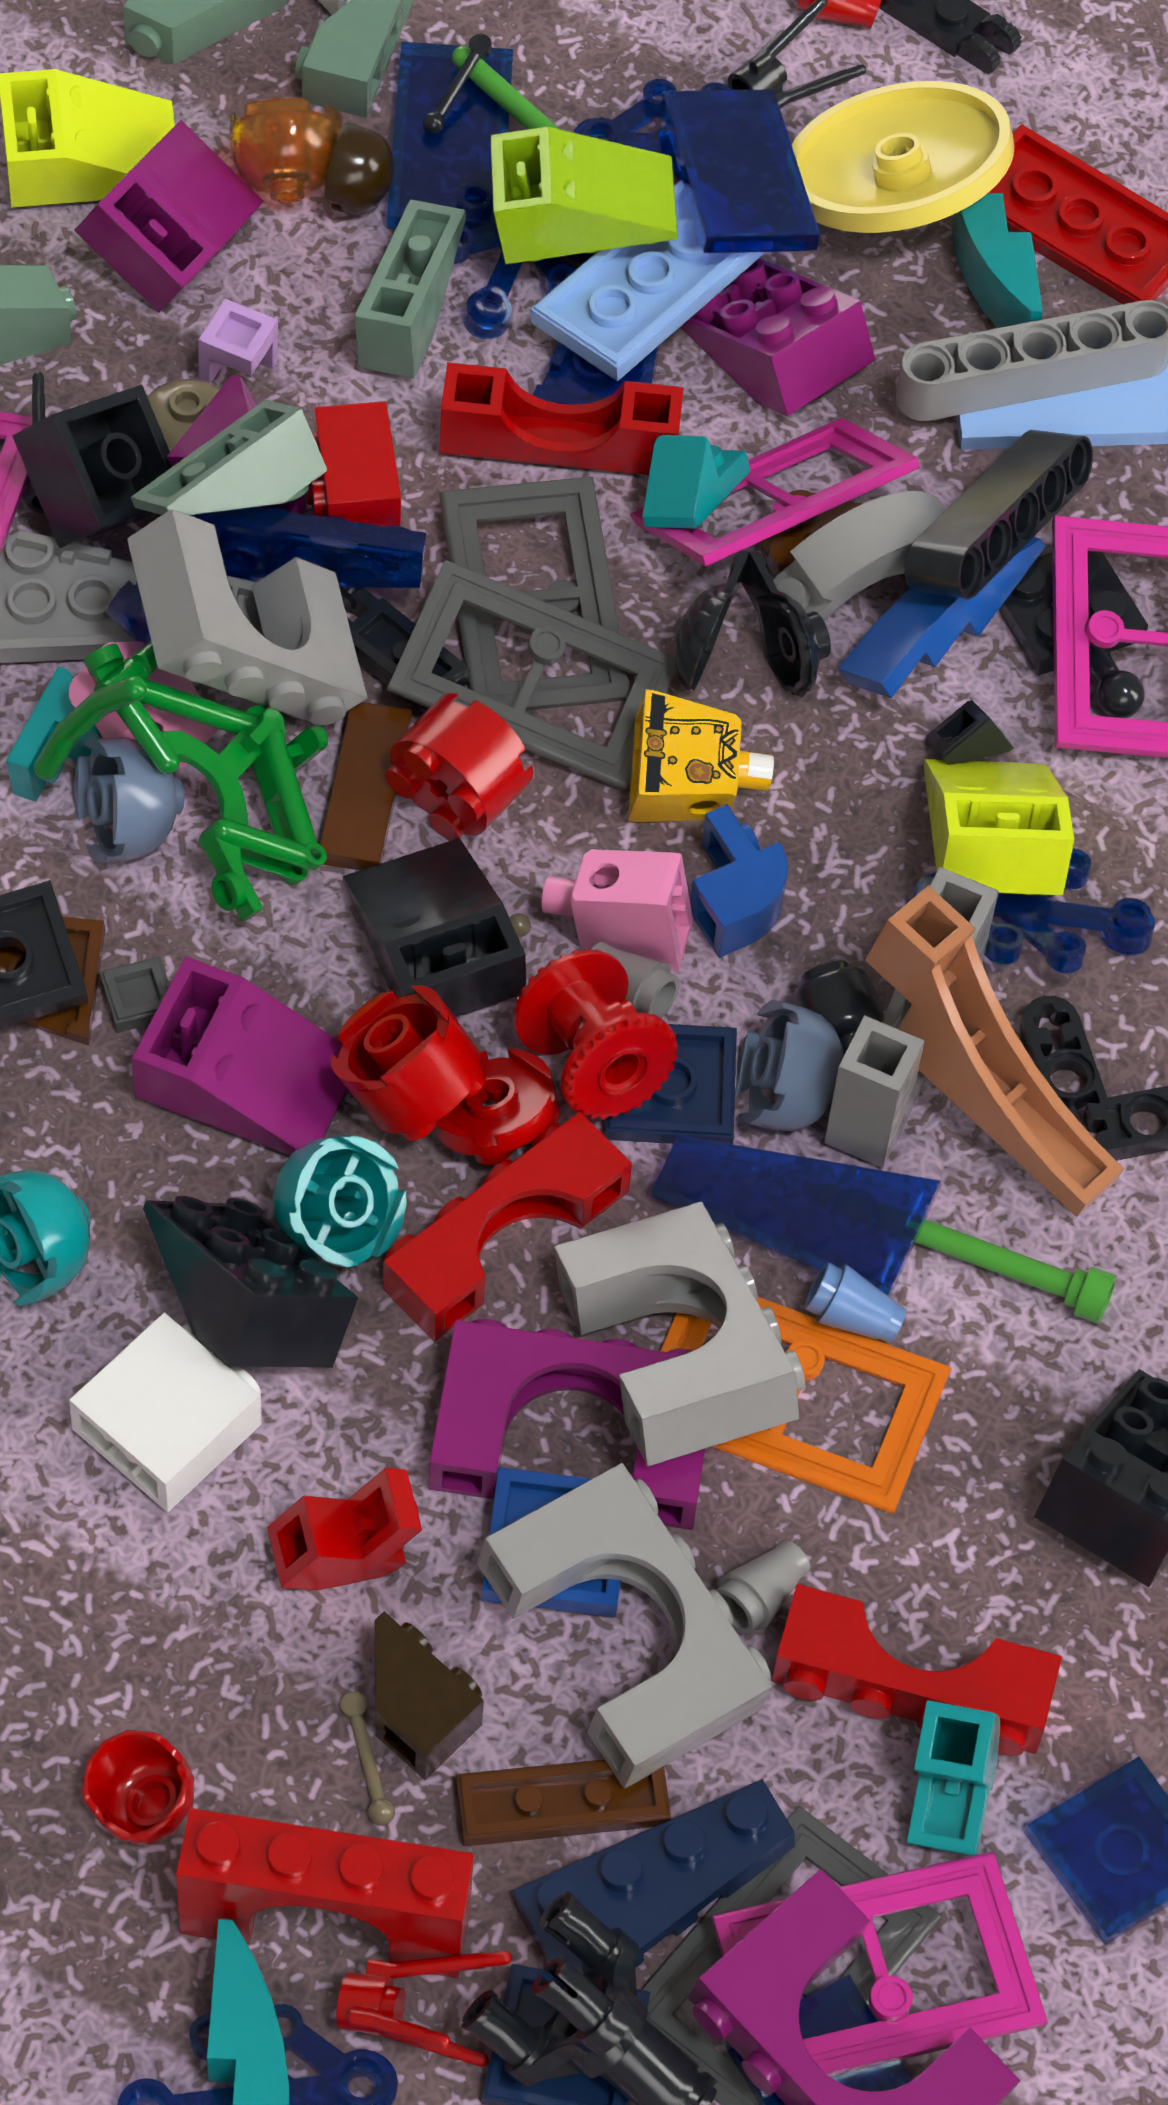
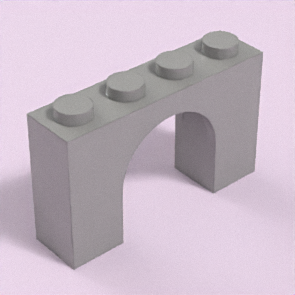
(200, 633)
(881, 1066)
(684, 1266)
(615, 1533)

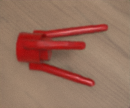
(377, 2007)

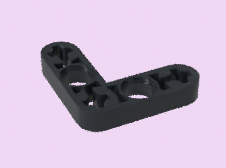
(1102, 1114)

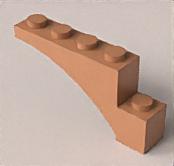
(977, 1055)

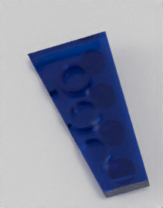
(360, 554)

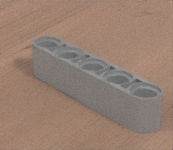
(1033, 360)

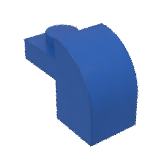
(745, 891)

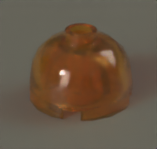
(284, 146)

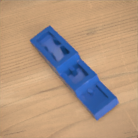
(926, 626)

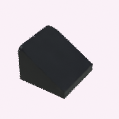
(968, 736)

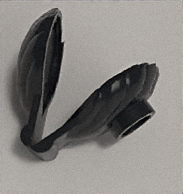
(790, 636)

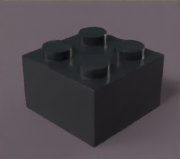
(93, 462)

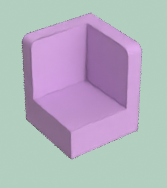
(237, 340)

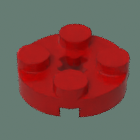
(523, 1113)

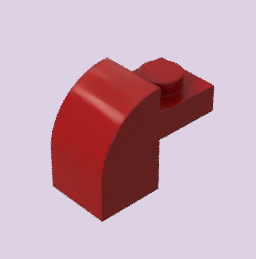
(349, 1540)

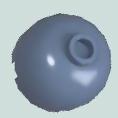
(125, 790)
(794, 1058)

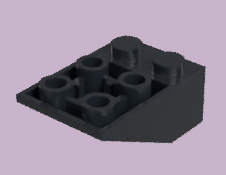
(439, 927)
(249, 1285)
(1115, 1483)

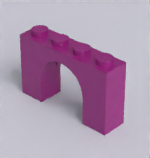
(503, 1369)
(756, 1999)

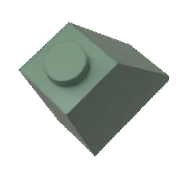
(183, 27)
(32, 312)

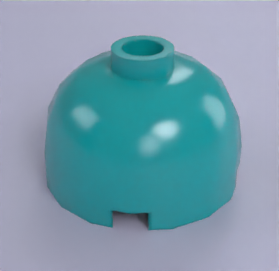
(340, 1200)
(45, 1224)

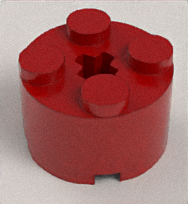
(459, 766)
(407, 1061)

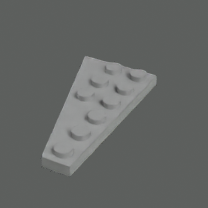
(60, 597)

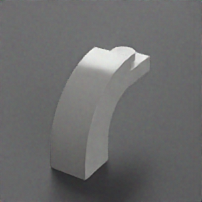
(857, 550)

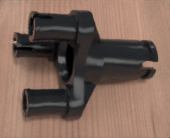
(596, 2023)

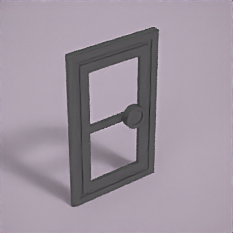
(593, 591)
(552, 632)

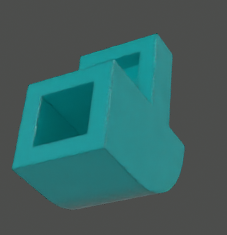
(955, 1777)

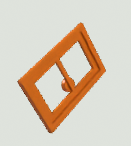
(814, 1343)

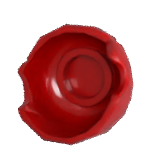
(134, 1769)

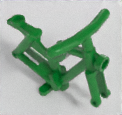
(257, 742)

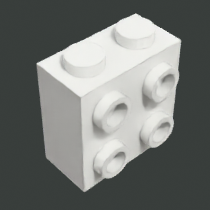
(167, 1411)

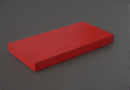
(1085, 220)

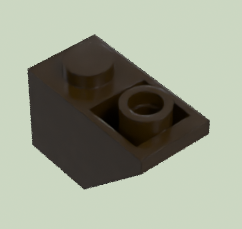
(420, 1702)

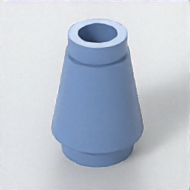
(853, 1304)

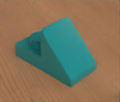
(689, 480)
(48, 713)

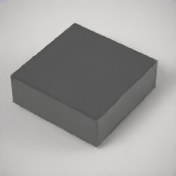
(134, 992)

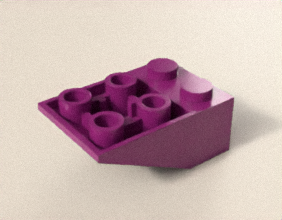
(169, 216)
(782, 336)
(238, 1060)

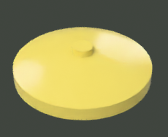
(903, 155)

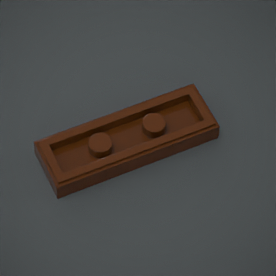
(360, 795)
(556, 1802)

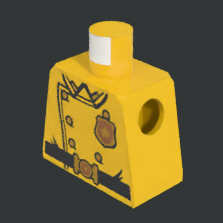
(689, 760)

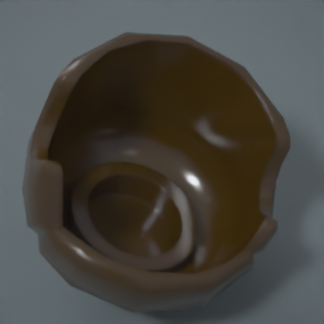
(359, 170)

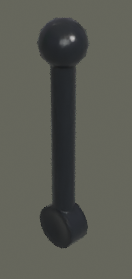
(480, 48)

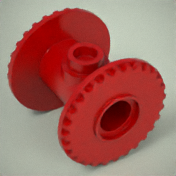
(615, 1051)

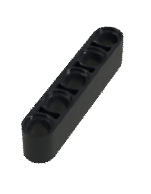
(999, 514)

